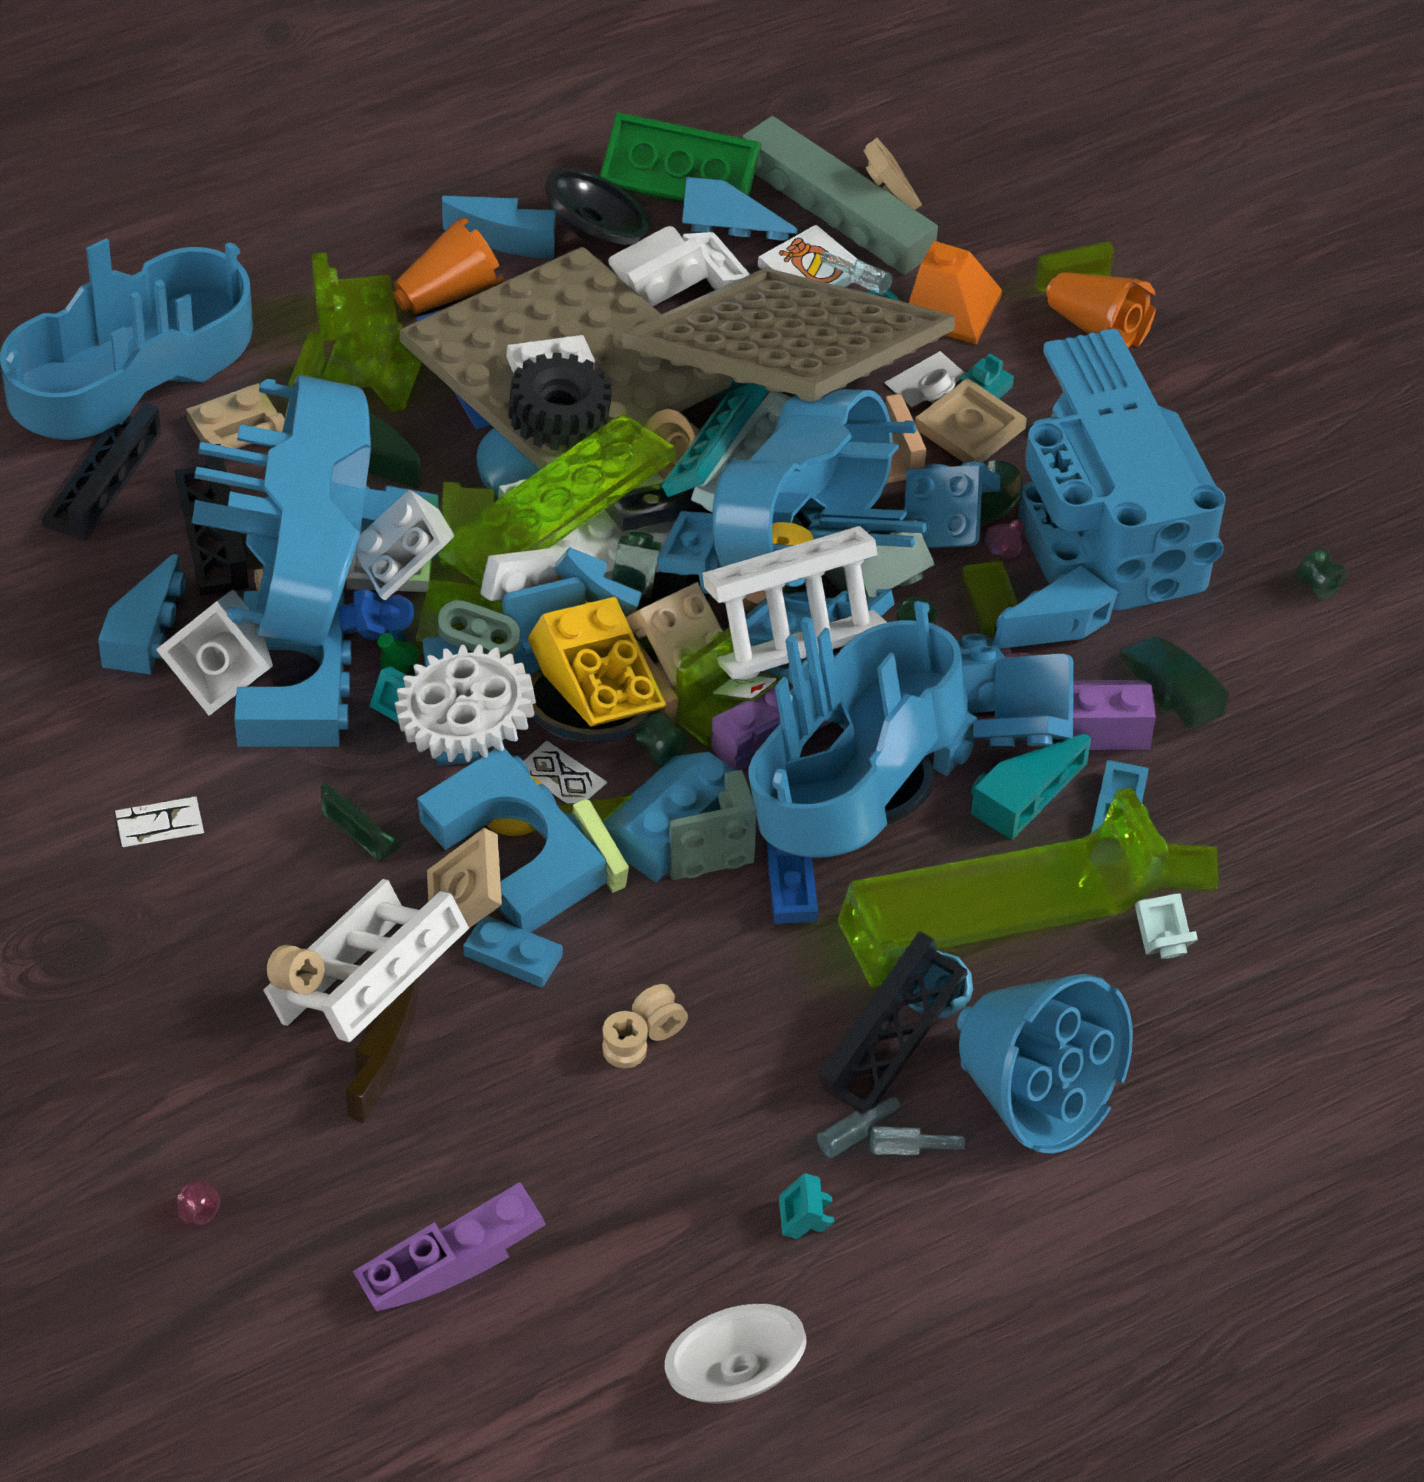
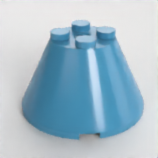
(1048, 1056)

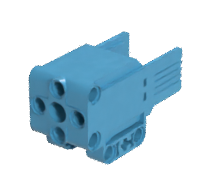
(1119, 486)

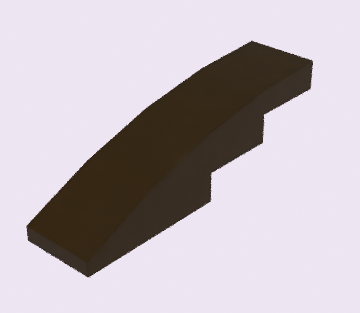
(380, 1052)

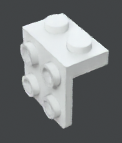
(660, 265)

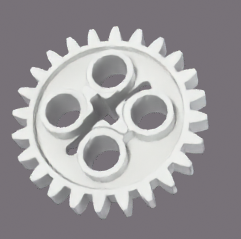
(465, 703)

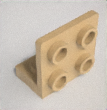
(676, 626)

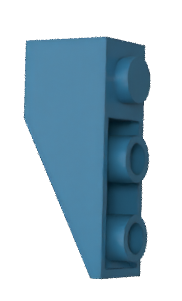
(719, 204)
(1060, 612)
(140, 618)

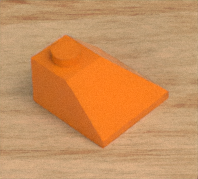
(957, 285)

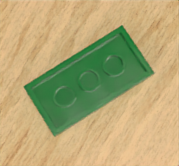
(658, 156)

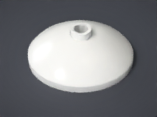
(735, 1353)

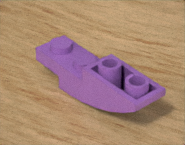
(445, 1257)

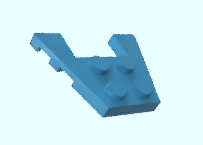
(796, 609)

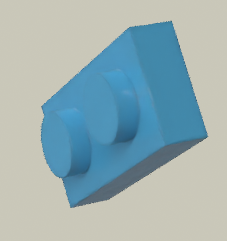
(513, 950)

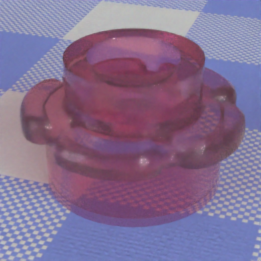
(198, 1202)

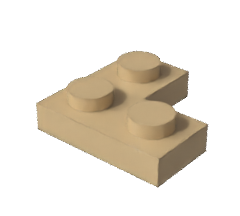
(885, 169)

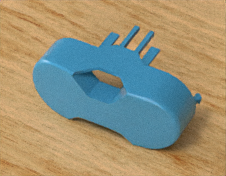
(124, 336)
(821, 462)
(313, 507)
(895, 697)

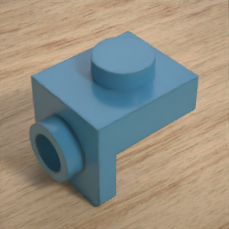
(958, 751)

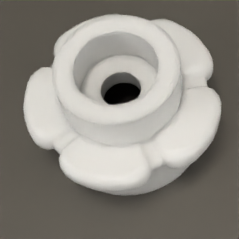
(935, 385)

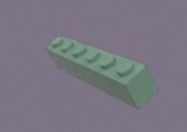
(842, 196)

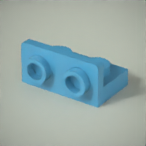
(690, 547)

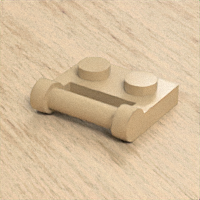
(220, 418)

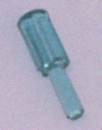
(861, 273)
(853, 1128)
(909, 1141)

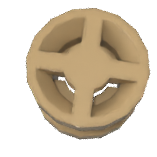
(287, 960)
(660, 1012)
(631, 1049)

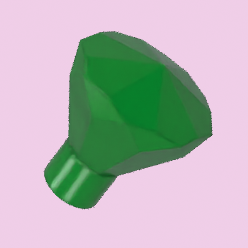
(397, 653)

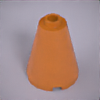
(448, 271)
(1104, 303)

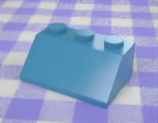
(677, 790)

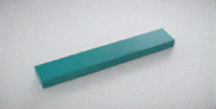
(714, 438)

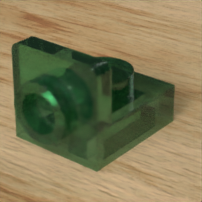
(637, 562)

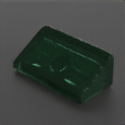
(357, 823)

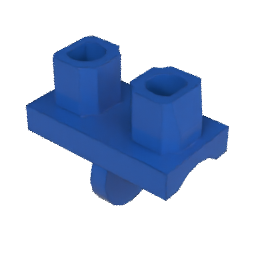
(376, 616)

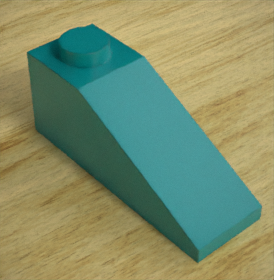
(1026, 783)

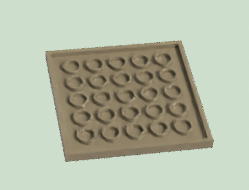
(553, 301)
(788, 333)

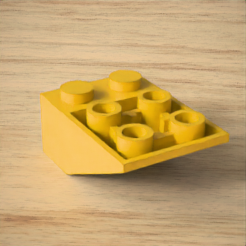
(595, 662)

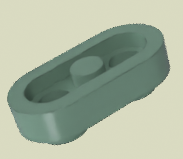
(480, 627)

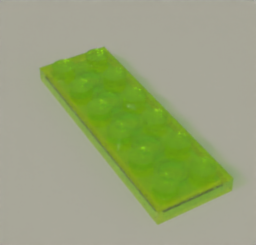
(560, 495)

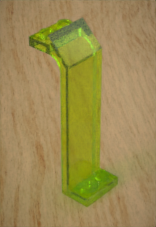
(1007, 890)

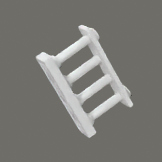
(770, 573)
(386, 972)

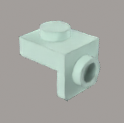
(1164, 926)

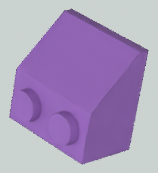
(1114, 713)

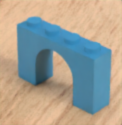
(300, 713)
(503, 789)

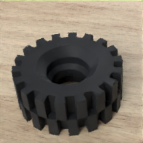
(559, 381)

